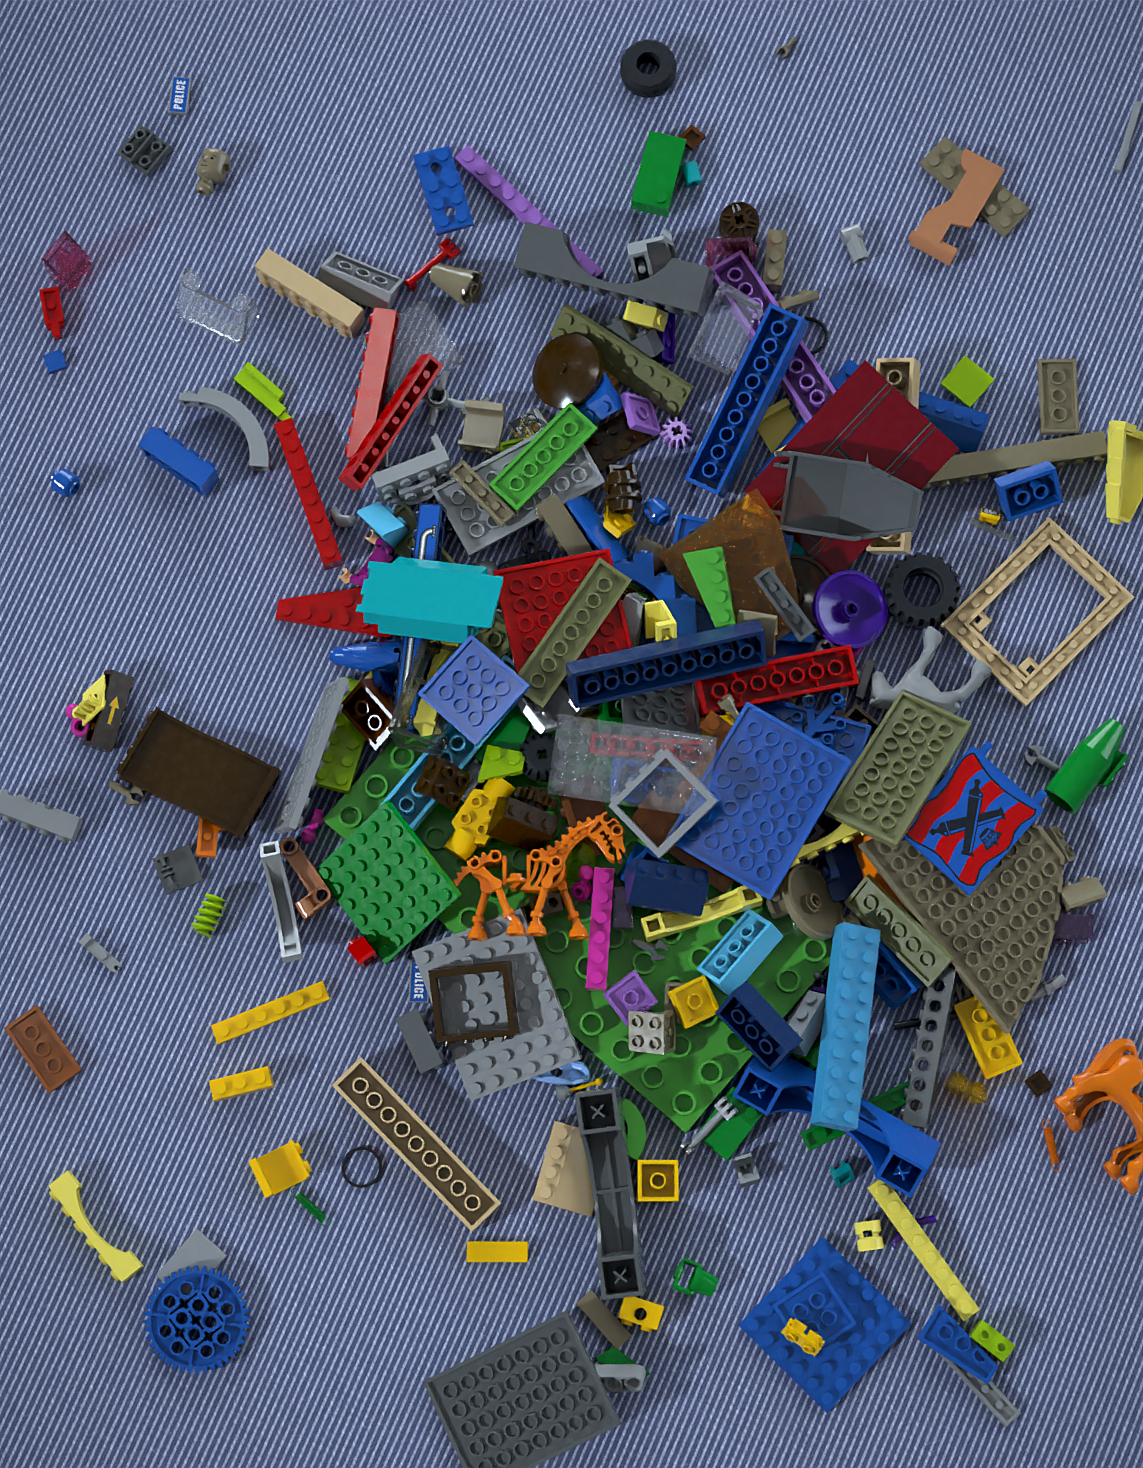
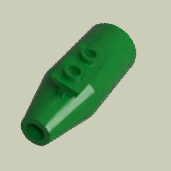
(1088, 766)

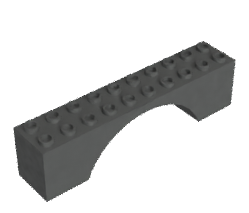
(676, 287)
(613, 1193)

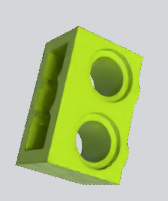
(991, 1340)

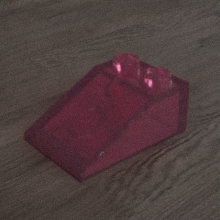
(66, 262)

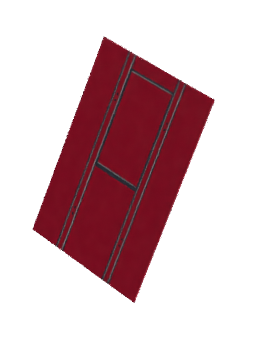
(860, 420)

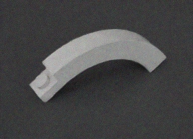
(240, 414)
(282, 901)

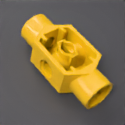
(474, 818)

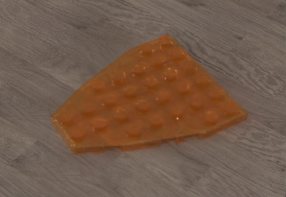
(750, 545)

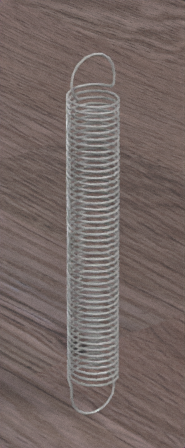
(991, 531)

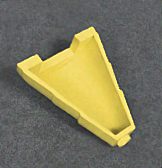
(1123, 471)

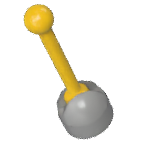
(563, 1092)

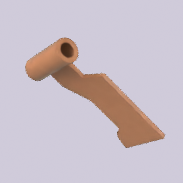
(960, 210)

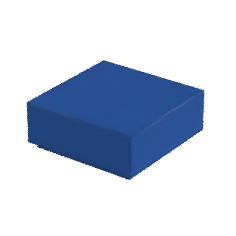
(55, 361)

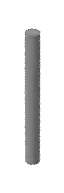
(1128, 136)

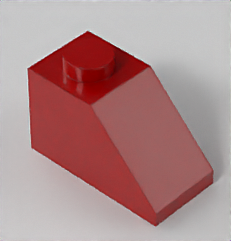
(362, 951)

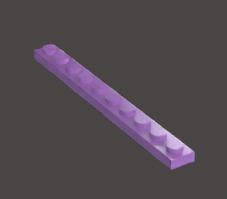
(515, 201)

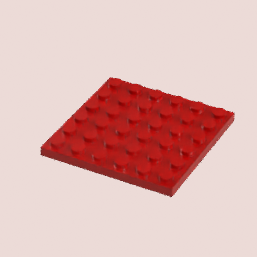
(538, 593)

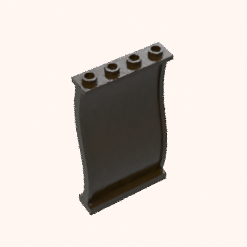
(199, 773)

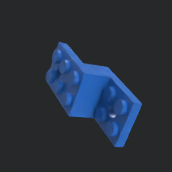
(443, 190)

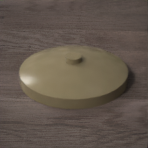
(810, 902)

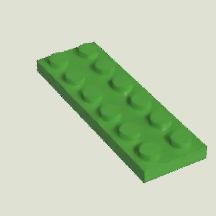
(543, 457)

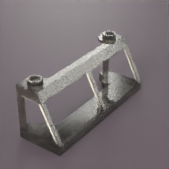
(398, 726)

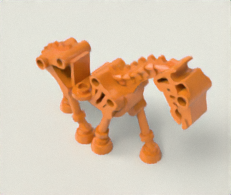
(552, 859)

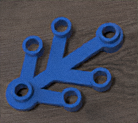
(817, 725)

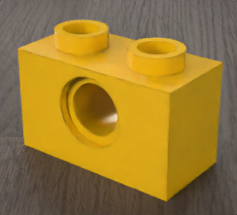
(653, 1313)

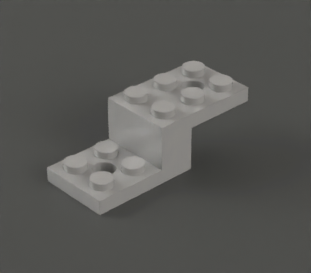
(546, 719)

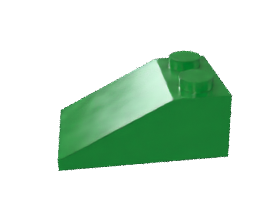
(729, 1134)

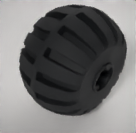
(533, 745)

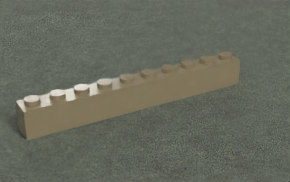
(1005, 460)

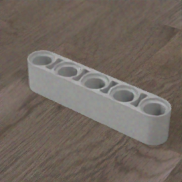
(621, 1377)

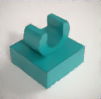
(842, 1175)

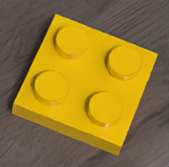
(694, 1001)

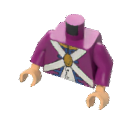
(380, 553)

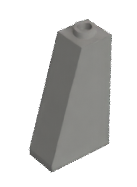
(634, 613)

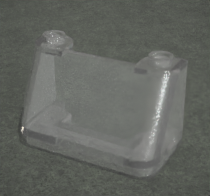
(225, 320)
(725, 329)

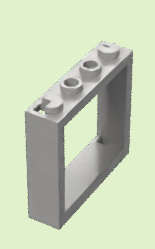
(644, 772)

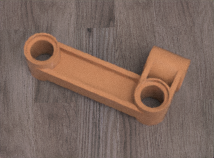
(311, 879)

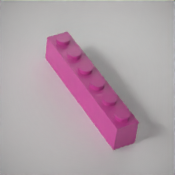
(600, 929)

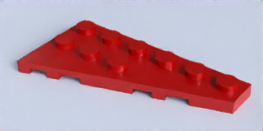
(329, 611)

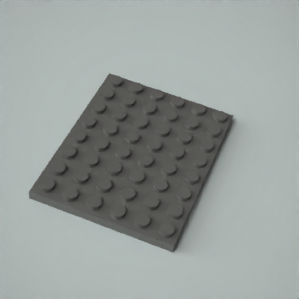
(523, 1399)

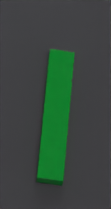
(886, 1101)

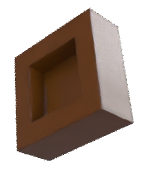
(693, 137)

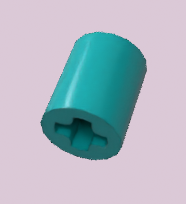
(691, 174)

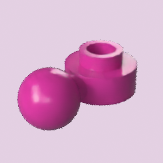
(76, 723)
(309, 834)
(585, 874)

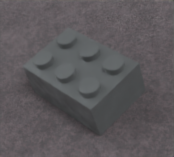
(421, 1042)

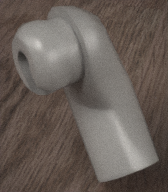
(342, 520)

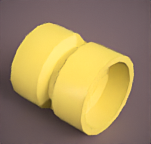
(869, 1243)

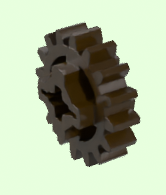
(536, 797)

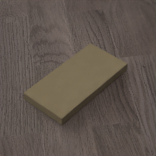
(1058, 396)

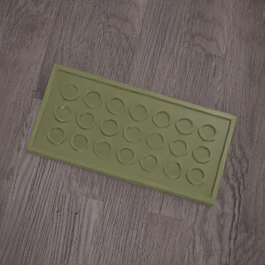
(898, 769)

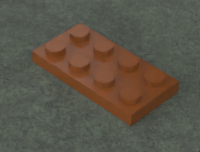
(43, 1049)

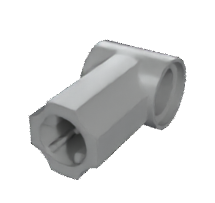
(853, 239)

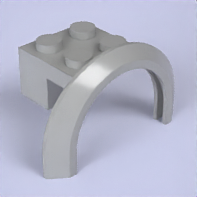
(651, 255)

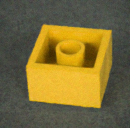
(657, 1181)

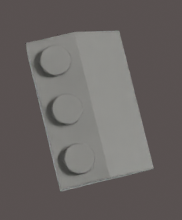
(807, 1019)

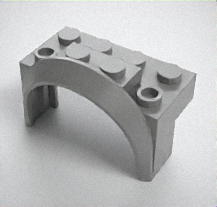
(418, 468)

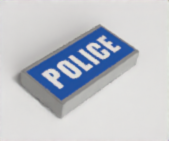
(179, 95)
(417, 989)

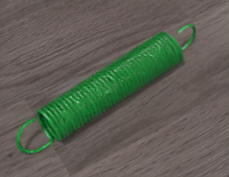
(310, 1207)

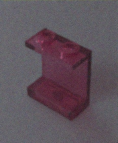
(729, 246)

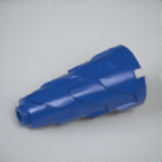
(369, 656)

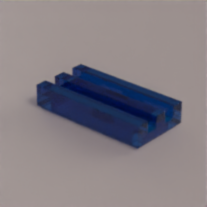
(384, 682)

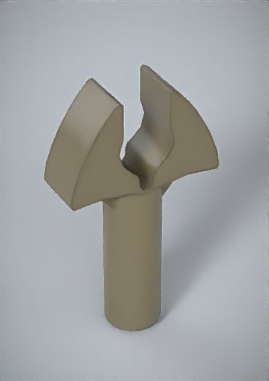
(127, 792)

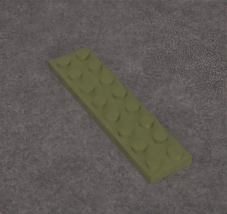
(628, 363)
(572, 630)

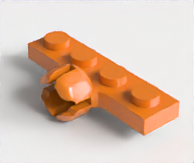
(207, 839)

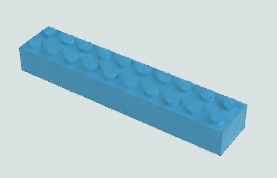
(845, 1027)

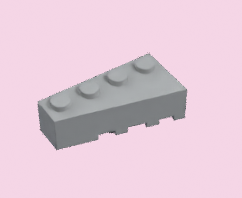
(39, 816)

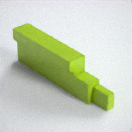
(262, 390)

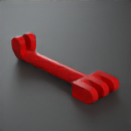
(446, 251)

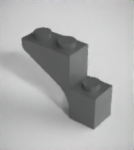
(644, 340)

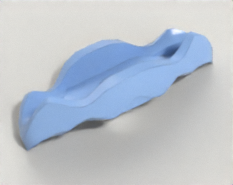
(572, 1073)

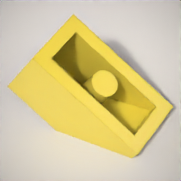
(645, 316)

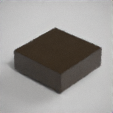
(1038, 1083)

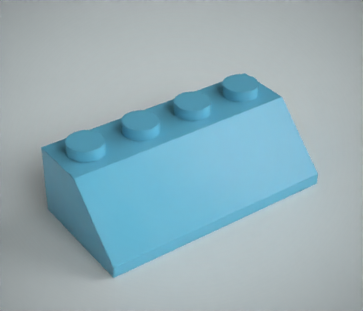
(740, 952)

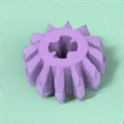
(672, 428)

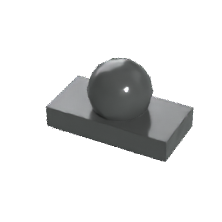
(864, 680)

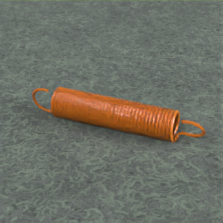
(1051, 1145)

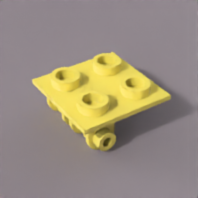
(92, 702)

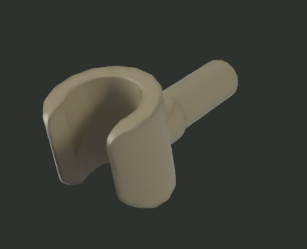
(785, 48)

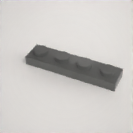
(784, 604)

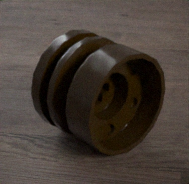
(733, 214)

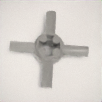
(446, 400)

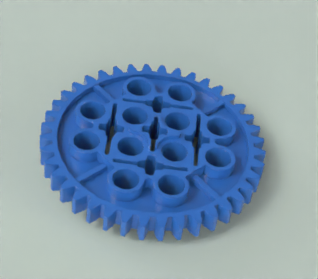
(161, 1315)

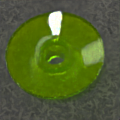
(584, 855)

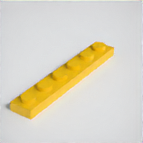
(270, 1012)

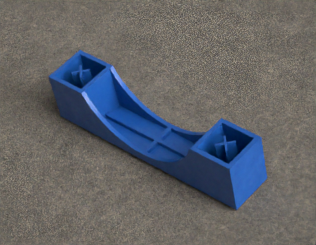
(893, 1147)

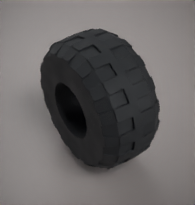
(648, 52)

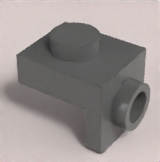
(746, 1169)

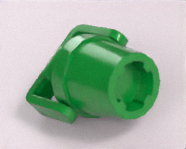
(699, 1282)

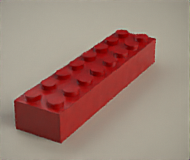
(781, 679)

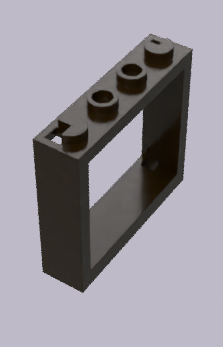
(506, 968)

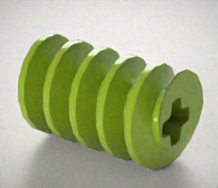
(208, 915)

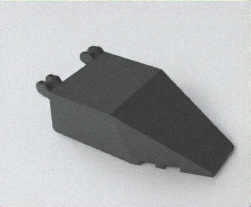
(845, 499)

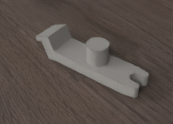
(99, 952)

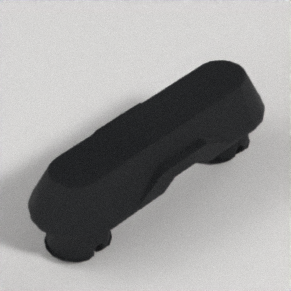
(538, 556)

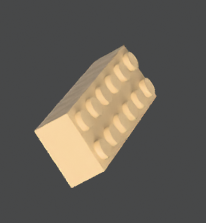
(309, 293)

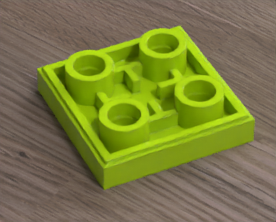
(967, 382)

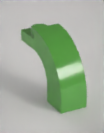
(636, 1129)

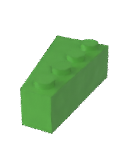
(712, 581)

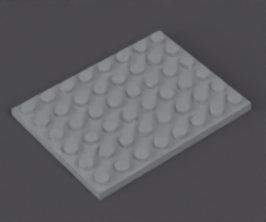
(479, 1004)

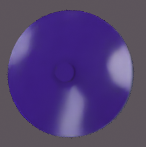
(850, 609)

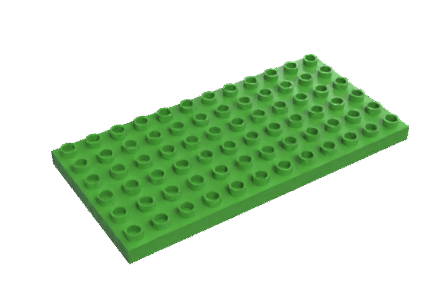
(705, 1054)

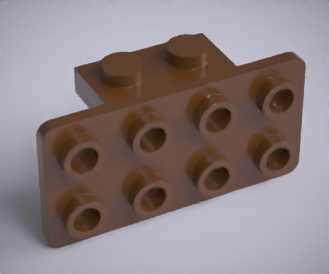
(578, 810)

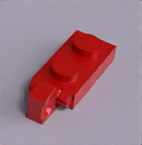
(52, 310)

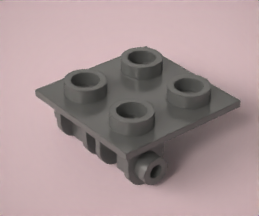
(177, 869)

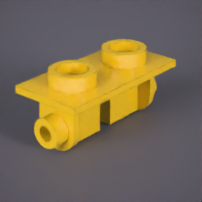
(795, 1333)

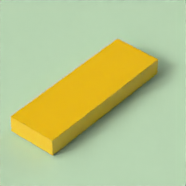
(497, 1251)

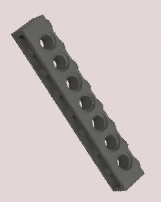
(934, 1057)

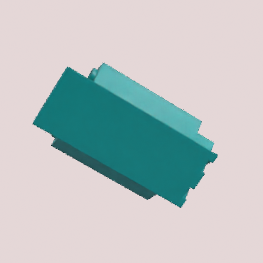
(429, 599)

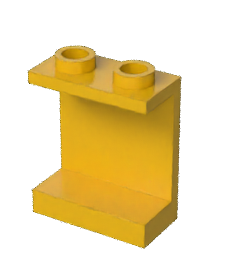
(280, 1169)

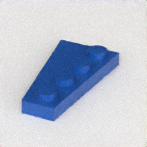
(953, 1343)

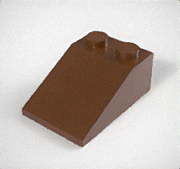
(369, 712)

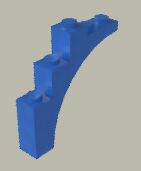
(661, 588)

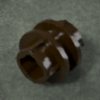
(622, 492)

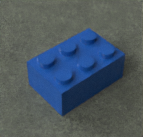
(1028, 490)

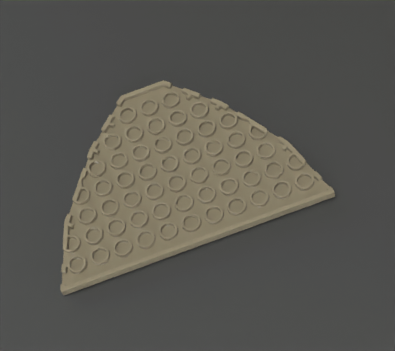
(995, 933)

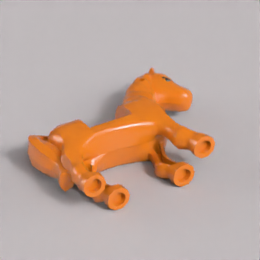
(1110, 1079)

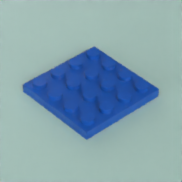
(474, 690)

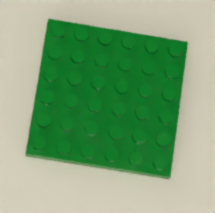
(388, 882)

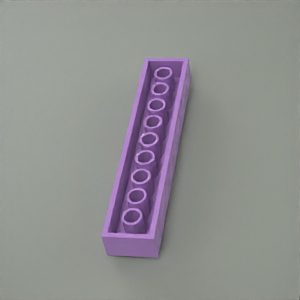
(804, 378)

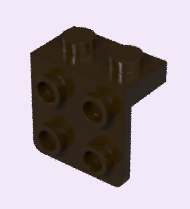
(442, 782)

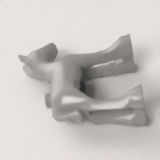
(918, 685)

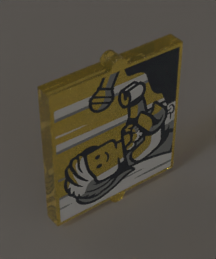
(528, 424)

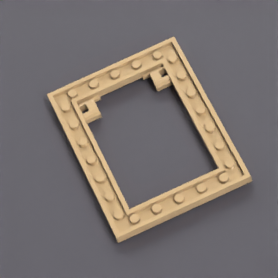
(1017, 679)

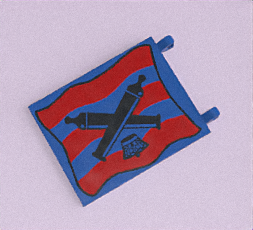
(972, 819)

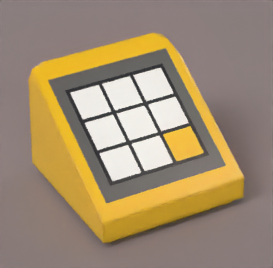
(989, 516)

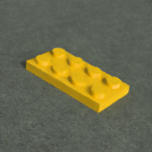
(991, 1047)

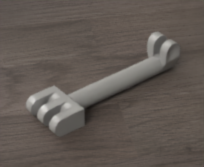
(722, 1112)

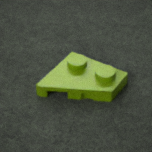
(501, 763)

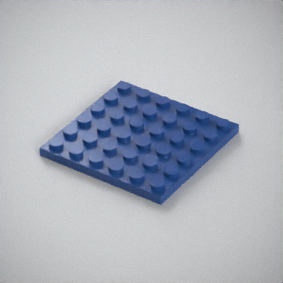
(848, 1356)

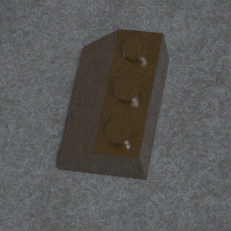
(521, 824)

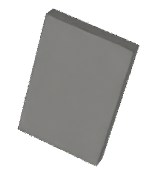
(195, 1251)

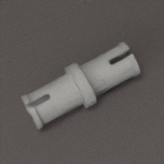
(1047, 987)

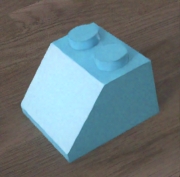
(384, 523)

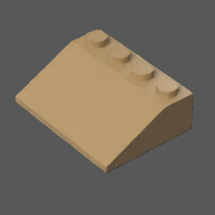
(565, 1172)

